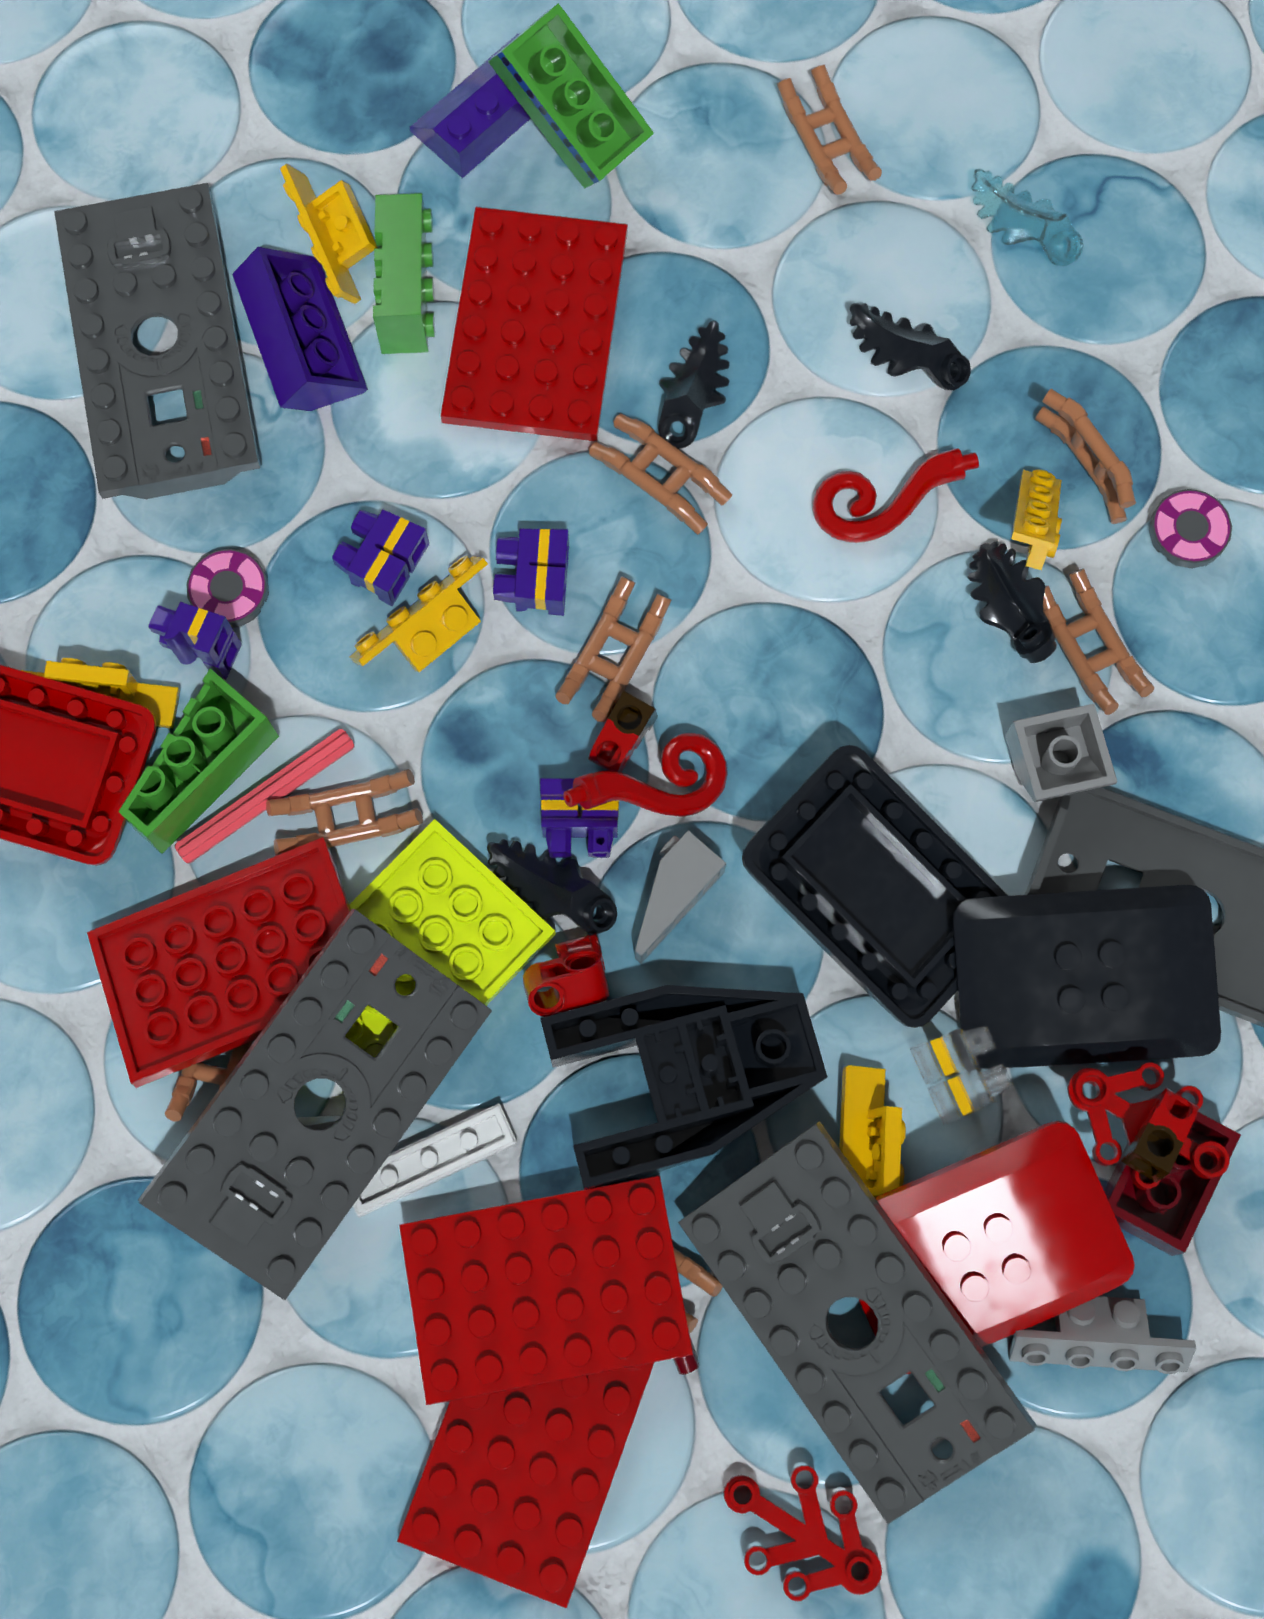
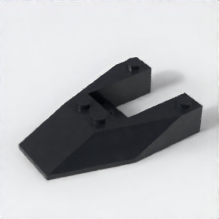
(710, 1064)

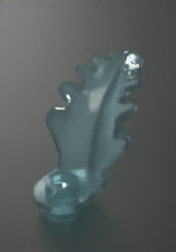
(1026, 220)

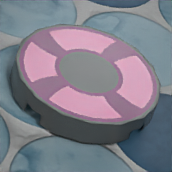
(1190, 528)
(228, 585)

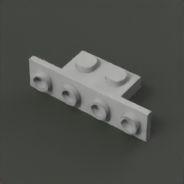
(1103, 1334)

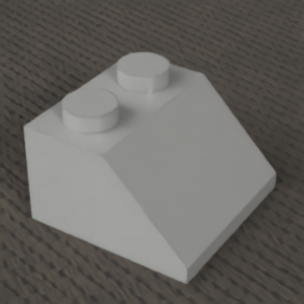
(1060, 753)

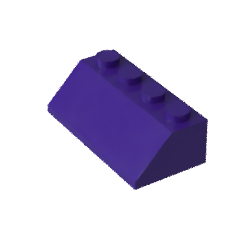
(471, 120)
(298, 329)

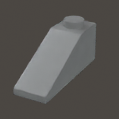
(680, 882)

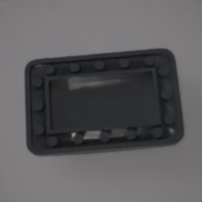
(870, 882)
(1089, 975)

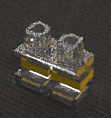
(955, 1054)

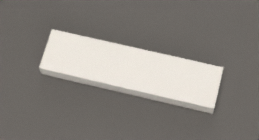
(437, 1158)

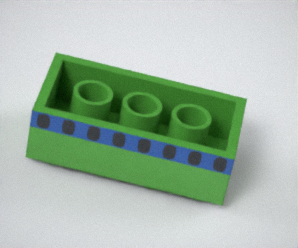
(571, 96)

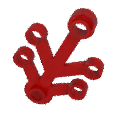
(1133, 1117)
(809, 1537)

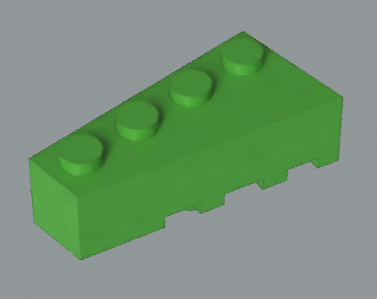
(401, 274)
(197, 762)

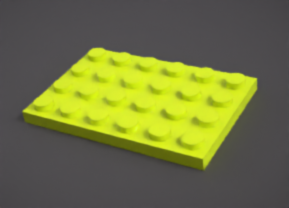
(453, 918)

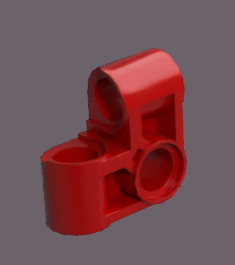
(574, 977)

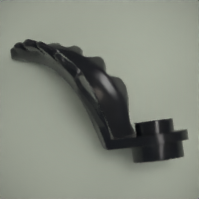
(909, 348)
(693, 385)
(1012, 601)
(552, 886)

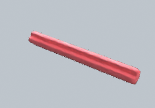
(254, 802)

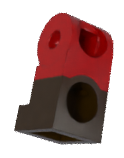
(622, 733)
(1161, 1136)

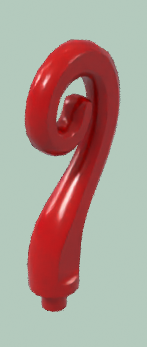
(933, 472)
(608, 786)

